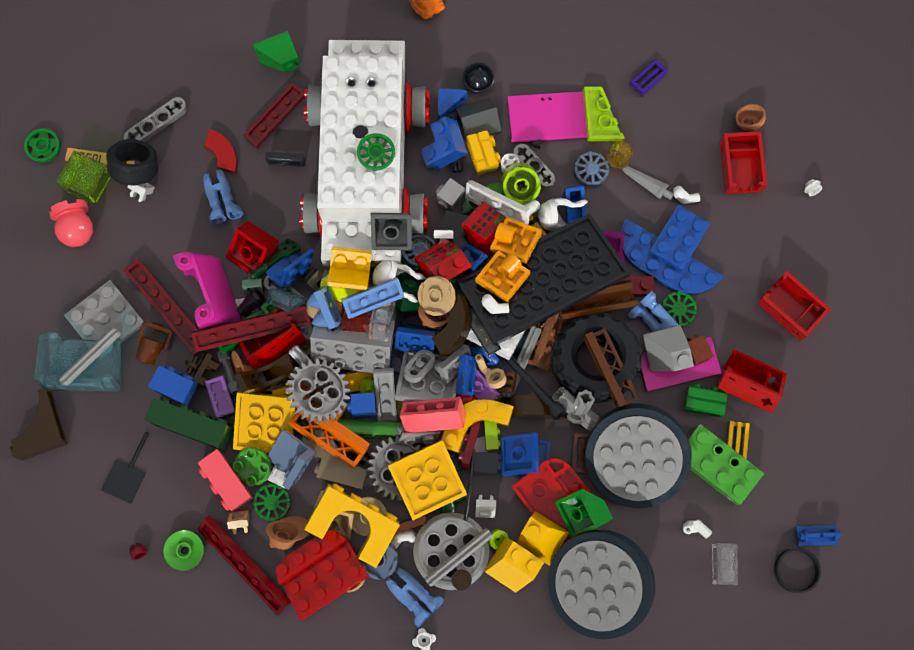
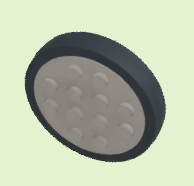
(638, 455)
(601, 584)

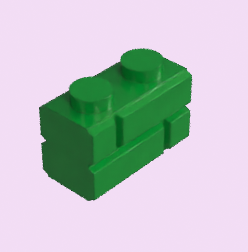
(705, 401)

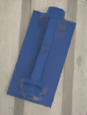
(818, 535)

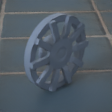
(591, 168)
(417, 248)

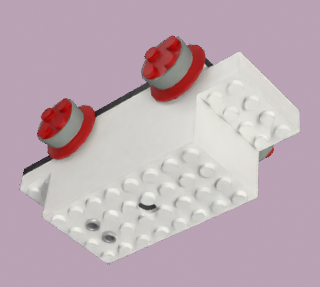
(357, 98)

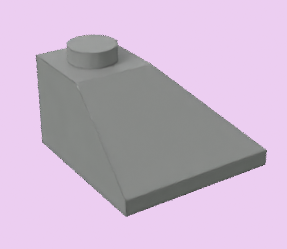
(667, 349)

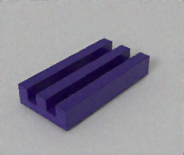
(638, 87)

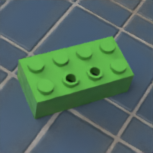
(717, 470)

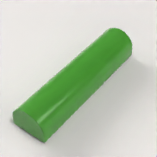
(372, 429)

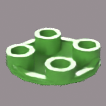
(252, 466)

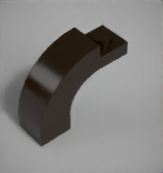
(457, 328)
(267, 376)
(529, 406)

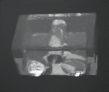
(381, 322)
(724, 564)

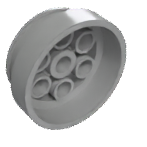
(437, 526)

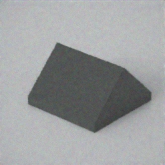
(479, 117)
(391, 231)

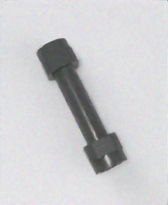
(225, 359)

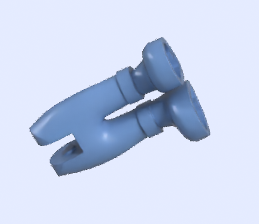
(232, 210)
(657, 309)
(417, 589)

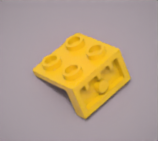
(349, 268)

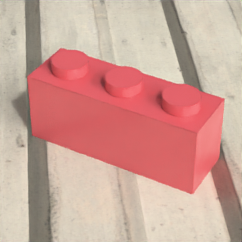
(433, 415)
(224, 481)

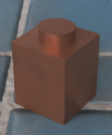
(699, 349)

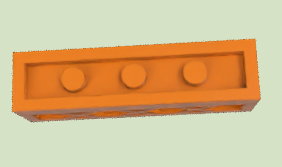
(336, 432)

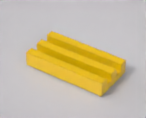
(738, 436)

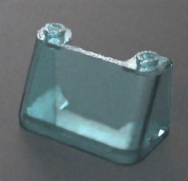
(58, 355)

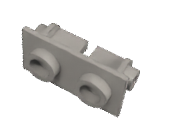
(420, 437)

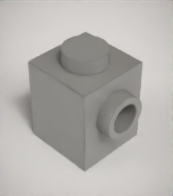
(450, 194)

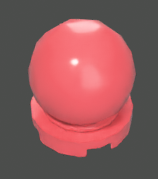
(72, 223)

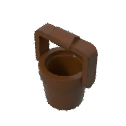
(148, 348)

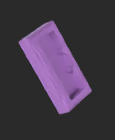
(482, 389)
(220, 396)

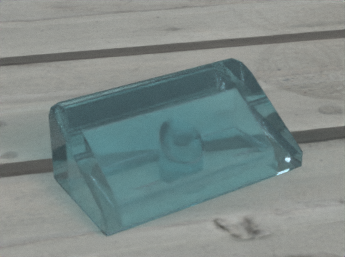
(284, 299)

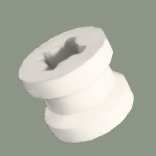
(507, 160)

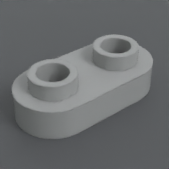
(417, 367)

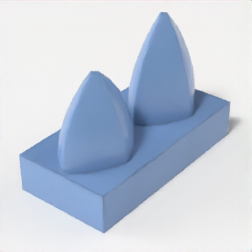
(329, 313)

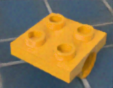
(516, 239)
(503, 275)

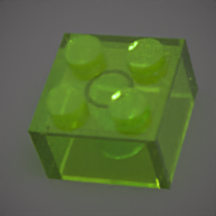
(83, 177)

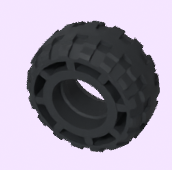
(569, 342)

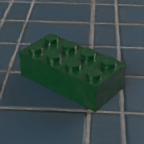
(191, 425)

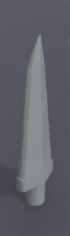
(653, 185)

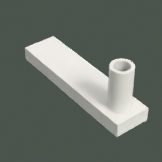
(509, 208)

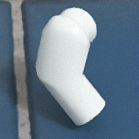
(685, 198)
(492, 306)
(694, 526)
(407, 535)

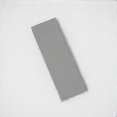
(385, 394)

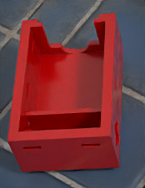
(743, 162)
(794, 306)
(272, 347)
(749, 381)

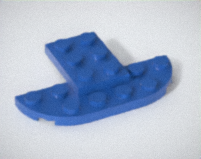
(670, 253)

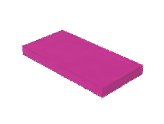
(665, 379)

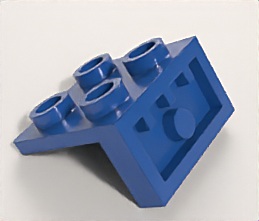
(289, 268)
(414, 339)

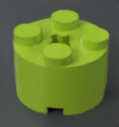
(516, 173)

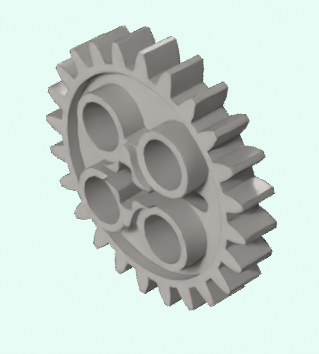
(308, 375)
(380, 464)

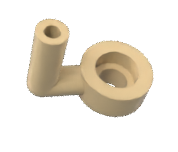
(495, 378)

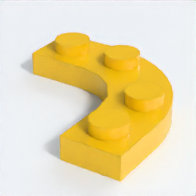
(476, 411)

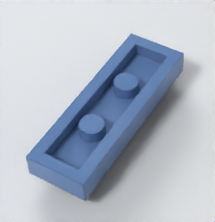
(372, 297)

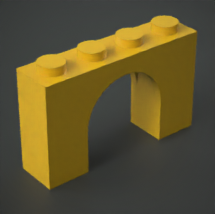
(335, 502)

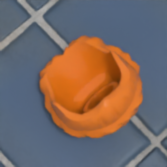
(427, 8)

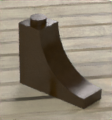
(44, 432)

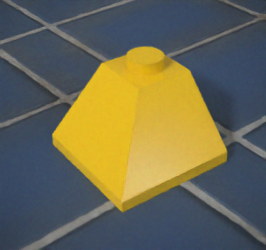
(542, 537)

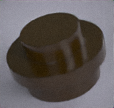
(461, 579)

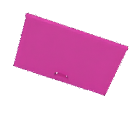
(546, 119)

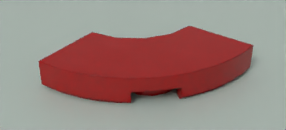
(223, 150)

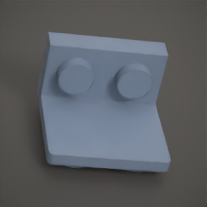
(291, 457)

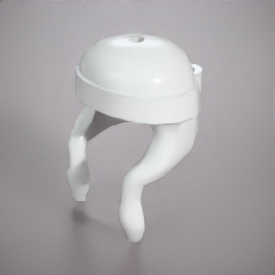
(549, 216)
(390, 269)

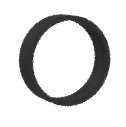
(816, 564)

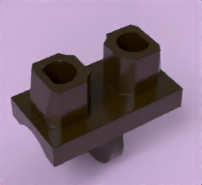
(206, 363)

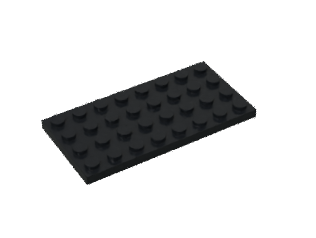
(563, 272)

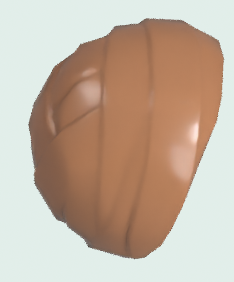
(750, 117)

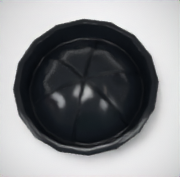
(478, 77)

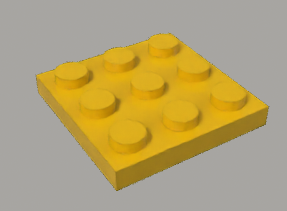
(261, 420)
(427, 479)

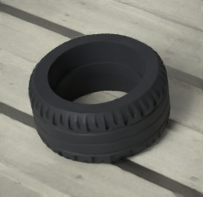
(132, 151)

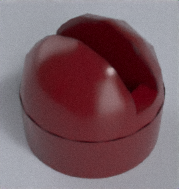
(138, 551)

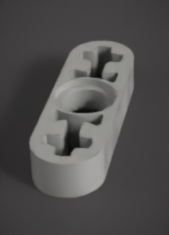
(529, 153)

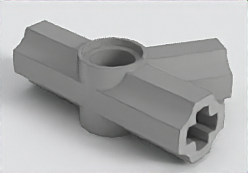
(577, 407)

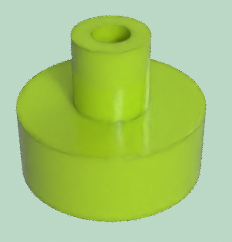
(367, 385)
(498, 536)

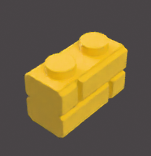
(483, 153)

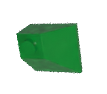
(277, 52)
(583, 512)

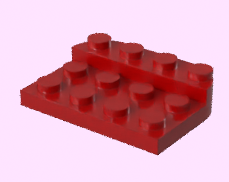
(542, 489)
(320, 572)

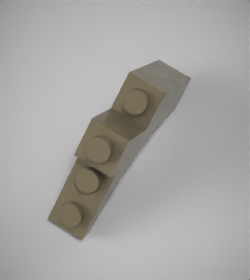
(333, 469)

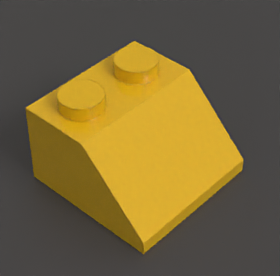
(513, 565)

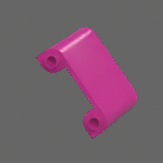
(220, 302)

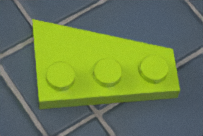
(598, 116)

